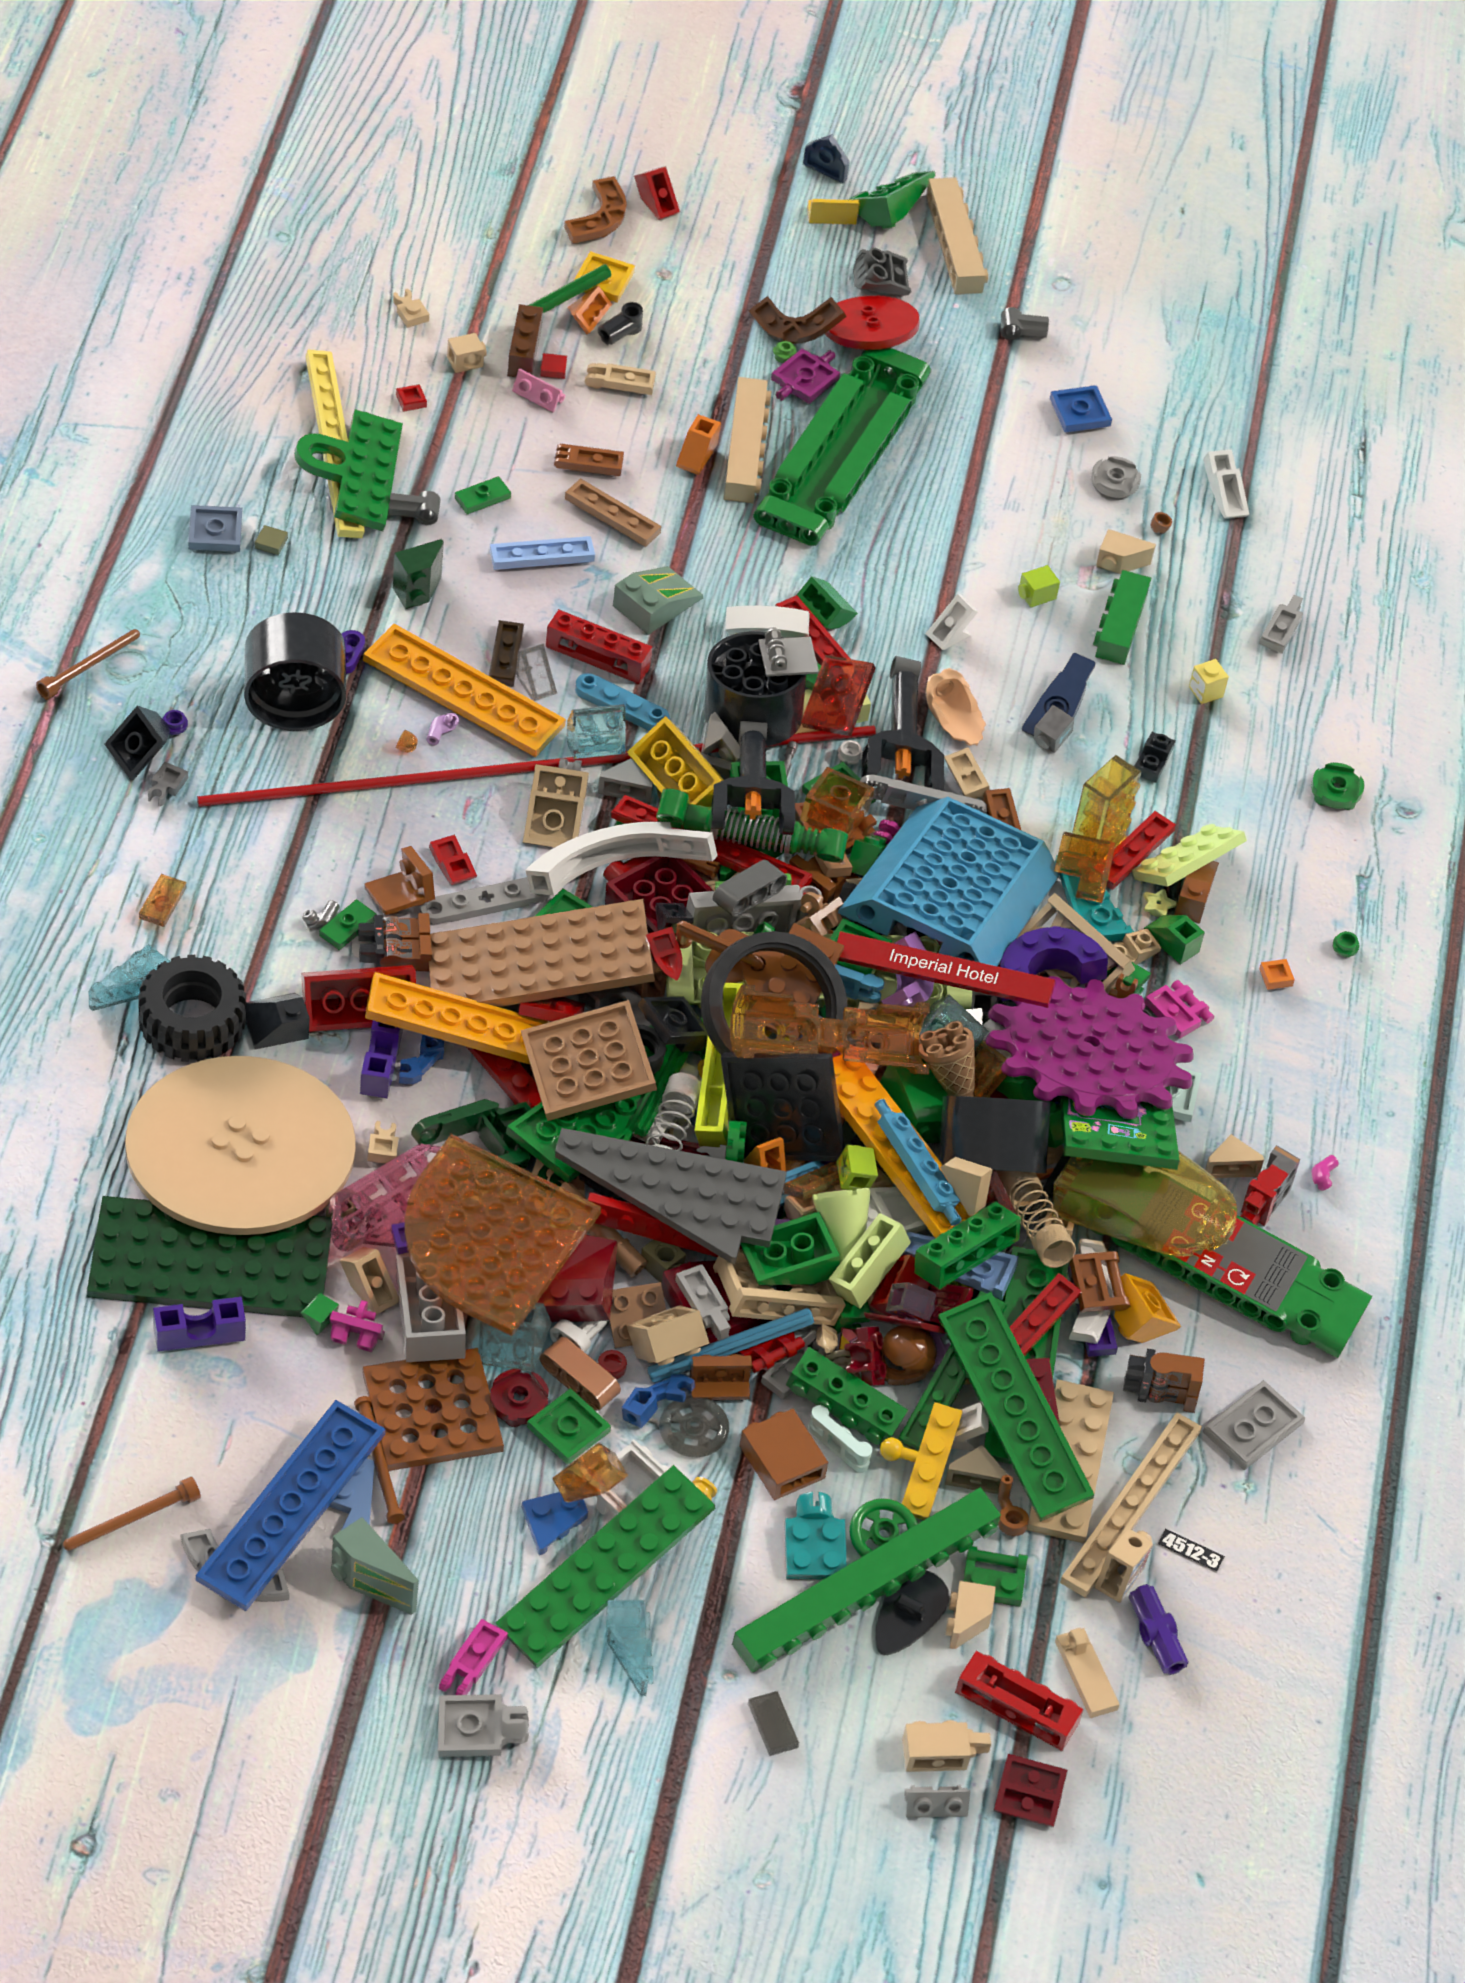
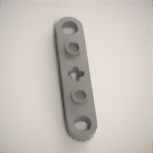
(910, 795)
(469, 902)

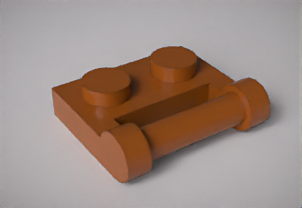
(1090, 1279)

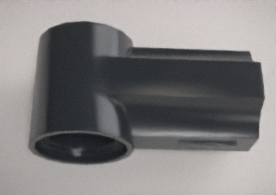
(626, 322)

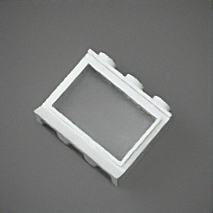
(641, 1472)

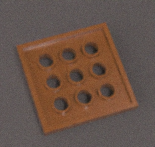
(421, 1423)

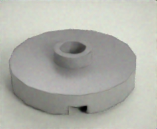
(1116, 477)

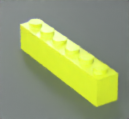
(712, 1110)

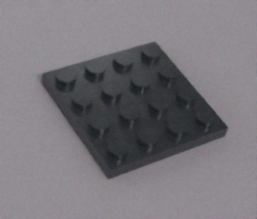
(788, 1099)

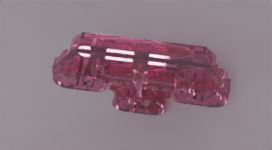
(381, 1211)

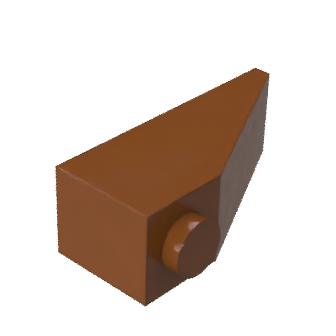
(1196, 892)

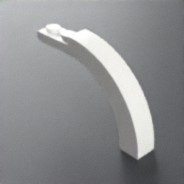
(613, 844)

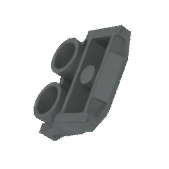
(881, 272)

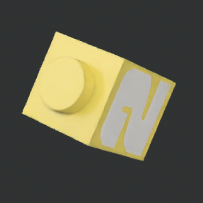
(1208, 681)

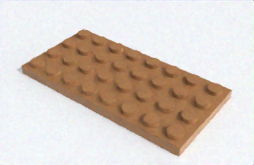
(544, 955)

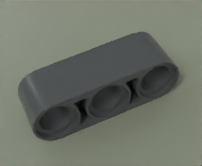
(749, 888)

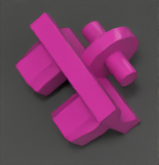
(344, 1324)

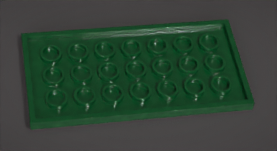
(162, 1261)

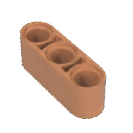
(580, 1373)

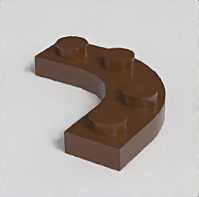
(797, 329)

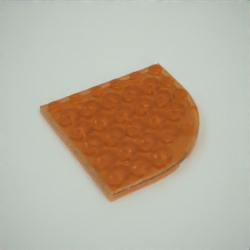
(490, 1232)

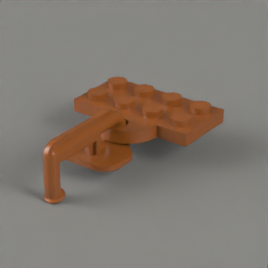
(781, 972)

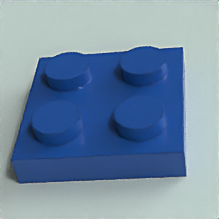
(1080, 408)

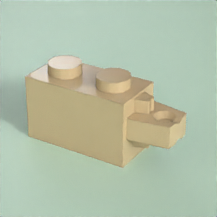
(941, 1746)

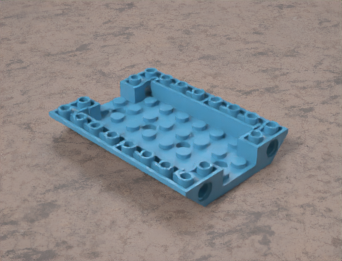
(990, 881)

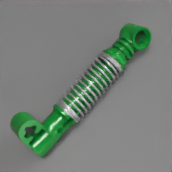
(677, 810)

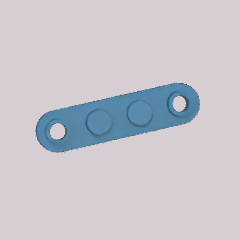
(604, 693)

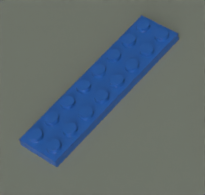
(290, 1505)

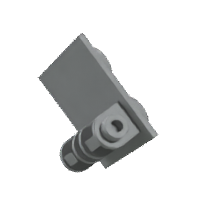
(787, 655)

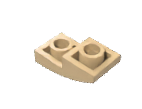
(1138, 946)

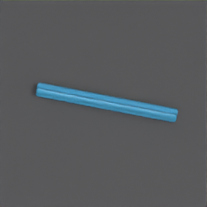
(735, 1343)

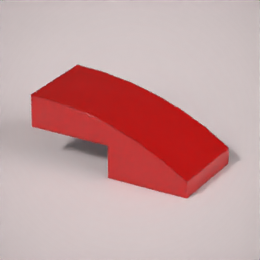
(451, 860)

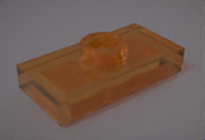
(162, 900)

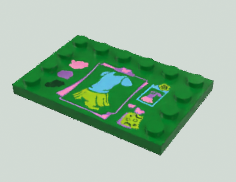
(1109, 1137)

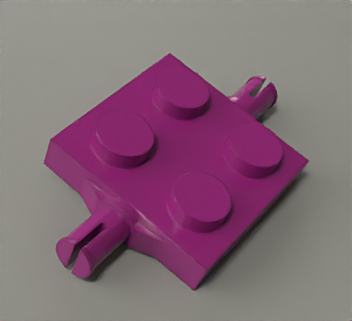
(805, 375)

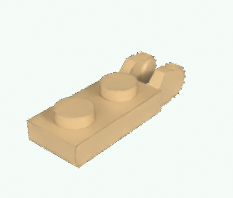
(620, 378)

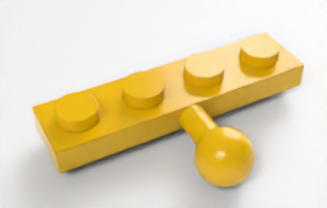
(929, 1460)

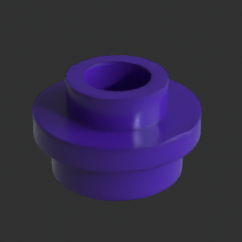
(175, 721)

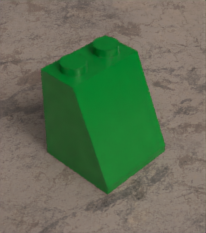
(918, 1098)

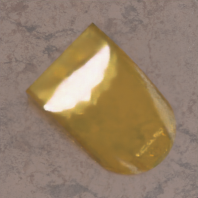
(1147, 1204)

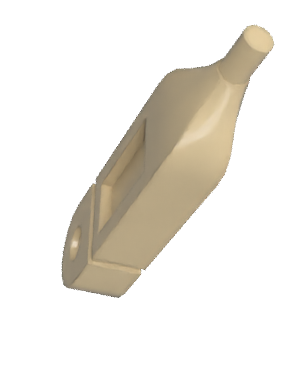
(827, 1338)

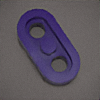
(353, 654)

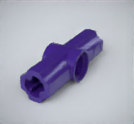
(1158, 1629)

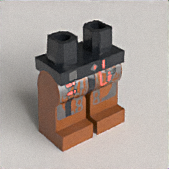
(396, 941)
(1165, 1378)

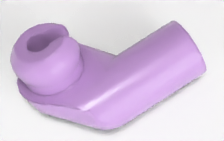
(440, 726)

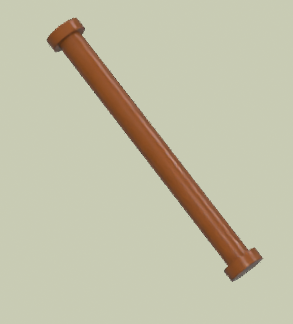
(394, 1515)

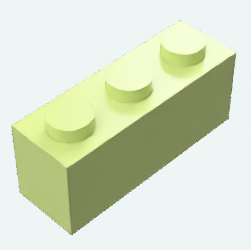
(870, 1260)

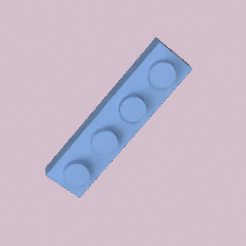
(542, 552)

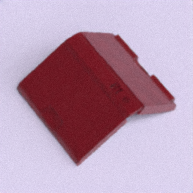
(946, 1299)

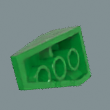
(892, 201)

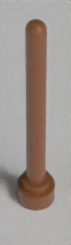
(49, 686)
(186, 1491)

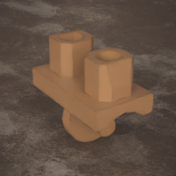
(816, 911)

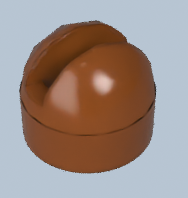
(1161, 522)

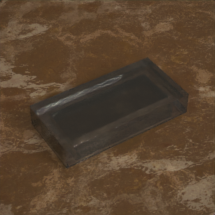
(773, 1723)

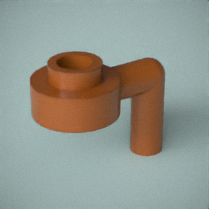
(1013, 1518)

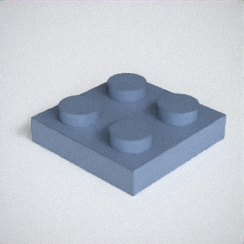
(215, 528)

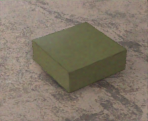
(271, 540)

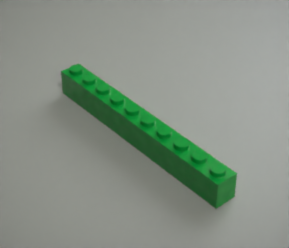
(866, 1580)

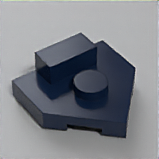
(827, 158)

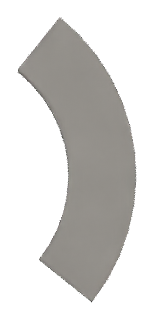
(201, 1545)

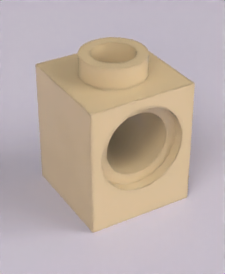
(466, 352)

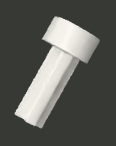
(579, 1336)

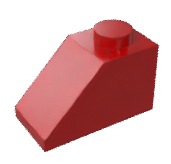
(657, 192)

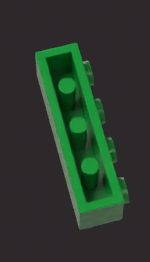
(967, 1245)
(846, 1397)

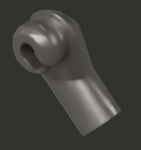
(317, 920)

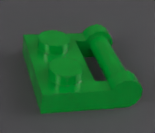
(1007, 1585)

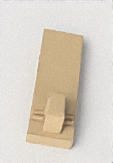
(1087, 1672)

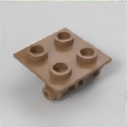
(632, 1305)

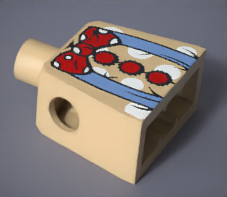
(1130, 1550)

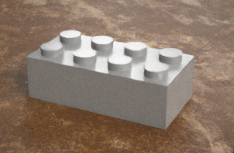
(429, 1323)

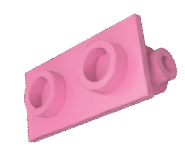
(537, 390)

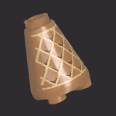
(950, 1058)

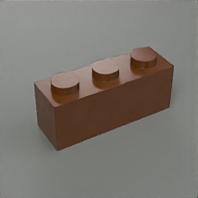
(525, 340)

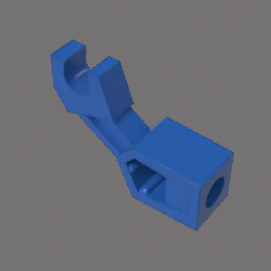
(419, 1066)
(639, 1414)

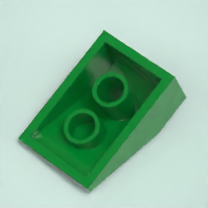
(797, 1254)

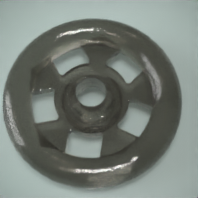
(705, 1445)

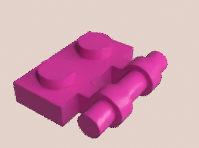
(1171, 1004)

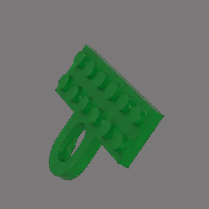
(366, 467)

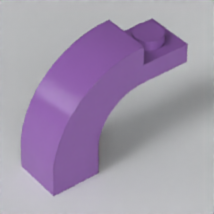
(910, 989)

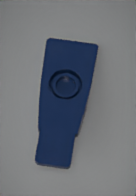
(1064, 692)

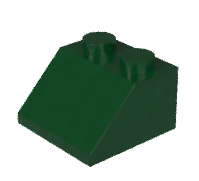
(418, 573)

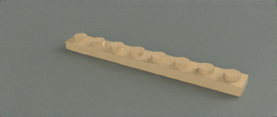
(1131, 1502)

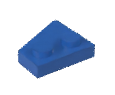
(552, 1518)

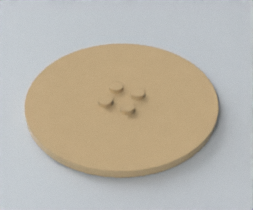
(240, 1145)

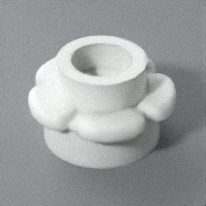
(850, 752)

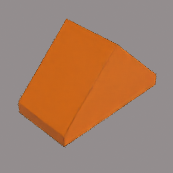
(768, 1155)

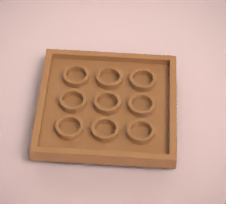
(588, 1060)

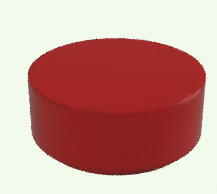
(613, 1362)

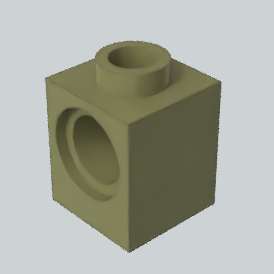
(658, 1251)

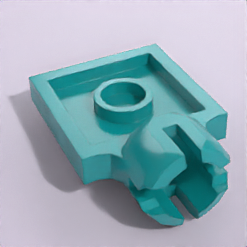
(814, 1539)

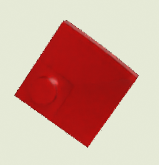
(552, 1008)

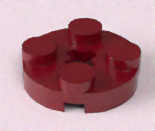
(512, 1410)

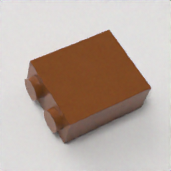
(783, 1454)

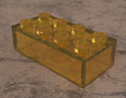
(1108, 802)

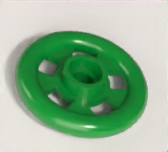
(871, 1511)

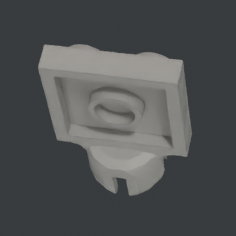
(479, 1725)

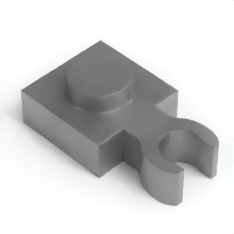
(167, 780)

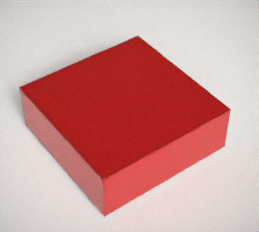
(553, 365)
(411, 397)

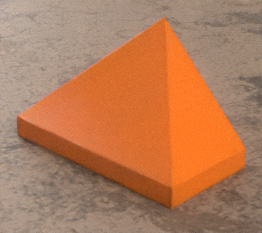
(590, 308)

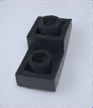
(1154, 756)

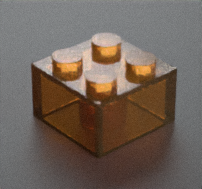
(837, 802)

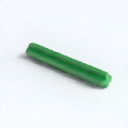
(573, 288)

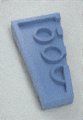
(987, 1277)

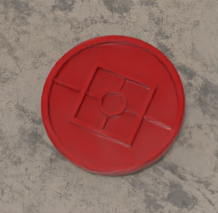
(875, 323)

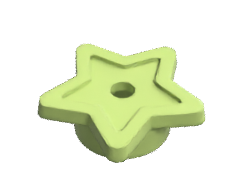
(1158, 909)

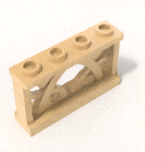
(1070, 919)
(769, 1304)

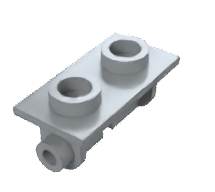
(937, 1803)

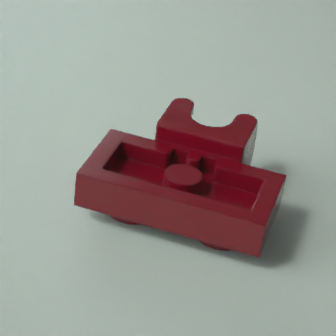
(867, 1356)

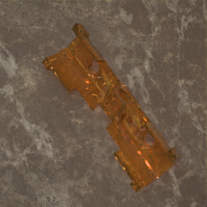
(895, 1024)

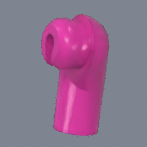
(1322, 1170)

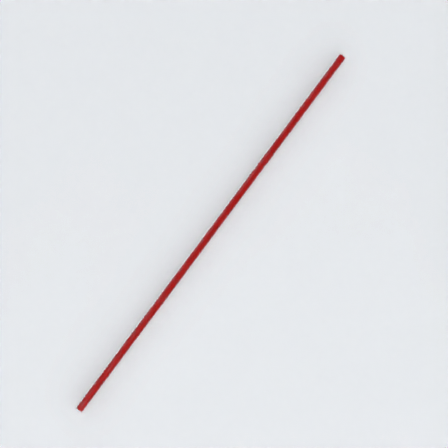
(465, 773)

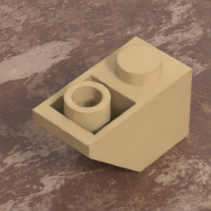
(972, 1612)

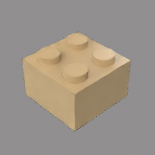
(668, 1335)

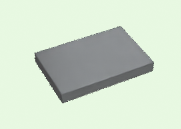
(1254, 1425)

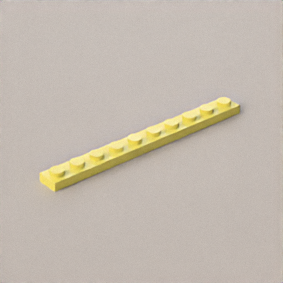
(330, 422)

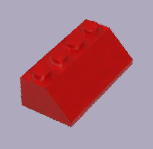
(341, 996)

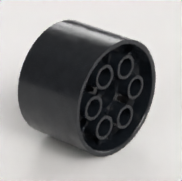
(295, 671)
(743, 692)
(996, 1132)

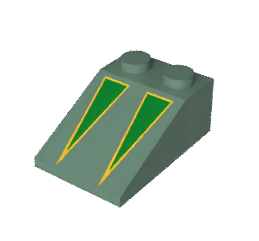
(654, 597)
(372, 1567)

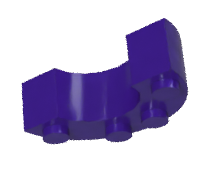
(1057, 949)

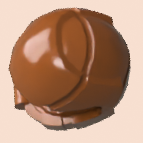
(910, 1349)

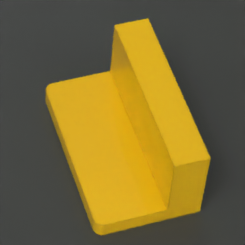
(832, 211)

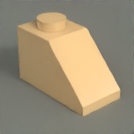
(1124, 552)
(370, 1278)

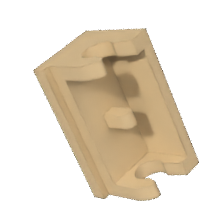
(967, 773)

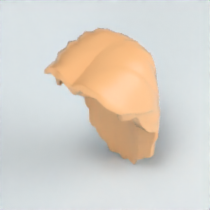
(955, 706)

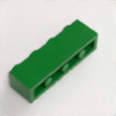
(1122, 617)

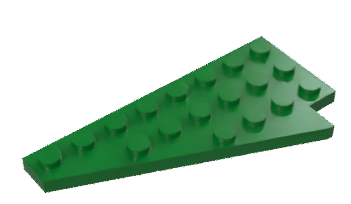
(609, 1120)

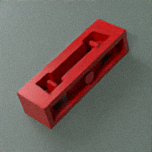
(599, 646)
(1019, 1700)

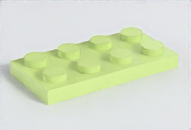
(1189, 855)

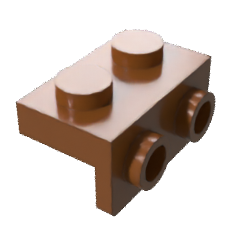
(721, 1377)

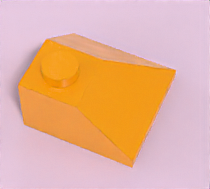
(1148, 1314)

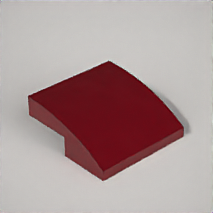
(1030, 1790)

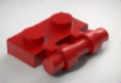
(767, 1353)

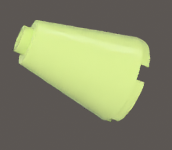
(844, 1216)

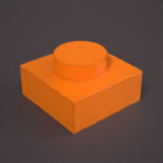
(1276, 974)

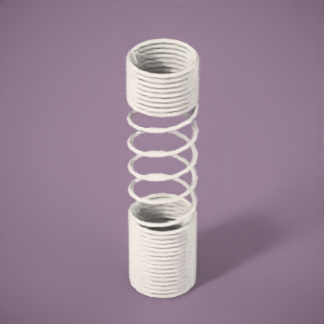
(682, 1098)

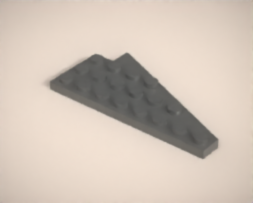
(693, 1193)

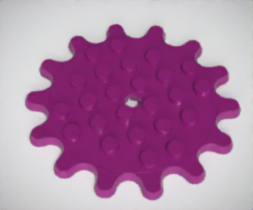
(1120, 1064)

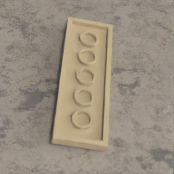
(1084, 1421)

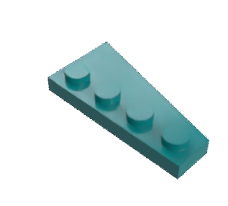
(1101, 916)

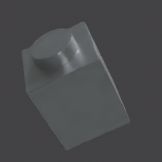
(1053, 729)

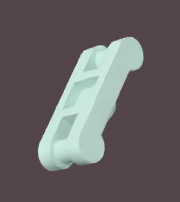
(839, 1440)

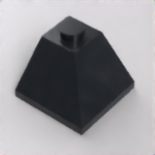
(138, 740)
(277, 1020)

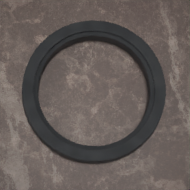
(781, 942)

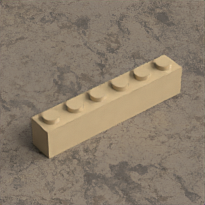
(956, 236)
(746, 440)

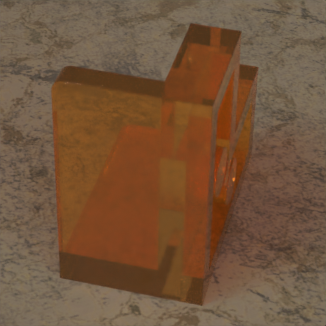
(1086, 859)

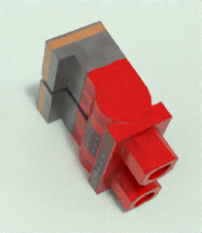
(1270, 1187)

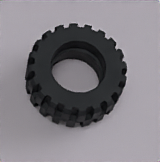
(192, 980)

